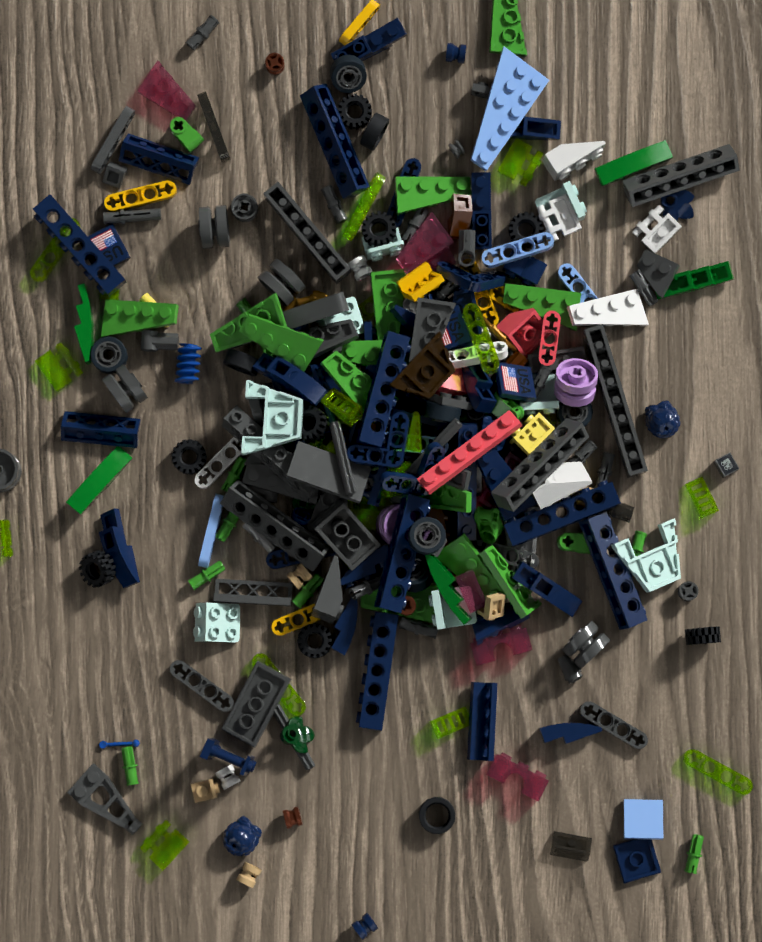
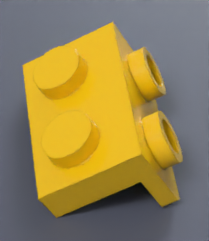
(419, 282)

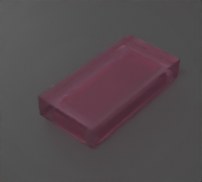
(471, 590)

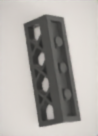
(249, 599)

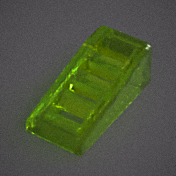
(351, 414)
(414, 440)
(702, 514)
(438, 734)

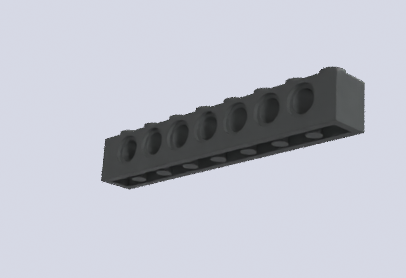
(615, 401)

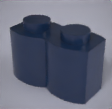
(526, 269)

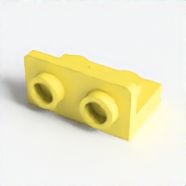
(532, 434)

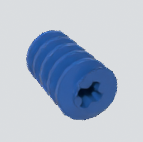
(187, 363)

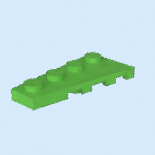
(506, 28)
(542, 301)
(229, 335)
(350, 379)
(517, 594)

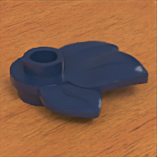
(680, 207)

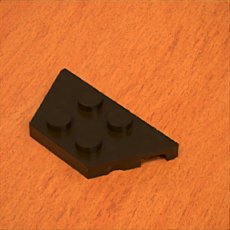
(426, 370)

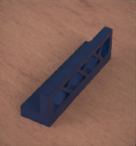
(162, 154)
(99, 432)
(482, 721)

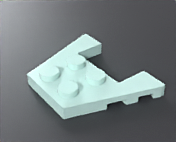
(281, 418)
(655, 566)

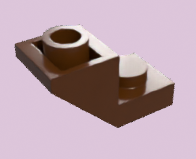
(461, 214)

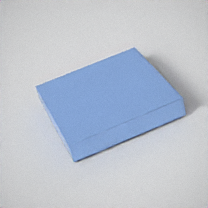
(643, 819)

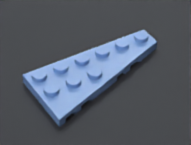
(509, 99)

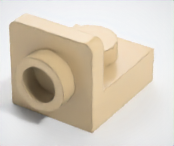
(493, 606)
(205, 790)

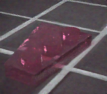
(166, 93)
(425, 244)

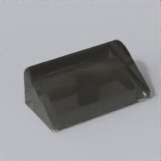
(571, 846)

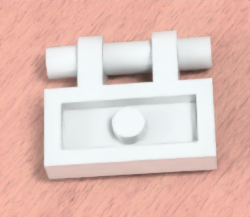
(564, 215)
(661, 233)

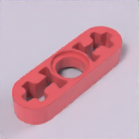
(556, 334)

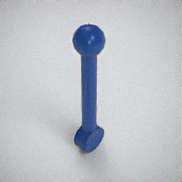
(103, 744)

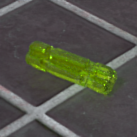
(5, 538)

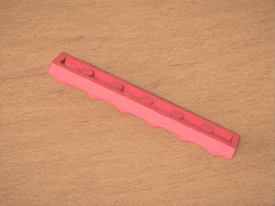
(469, 452)

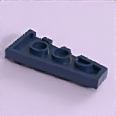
(494, 471)

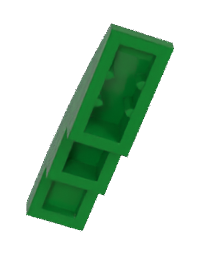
(633, 163)
(699, 279)
(85, 330)
(99, 480)
(444, 582)

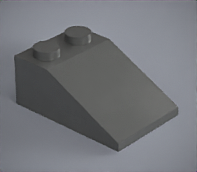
(346, 534)
(329, 600)

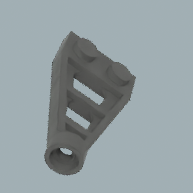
(87, 785)

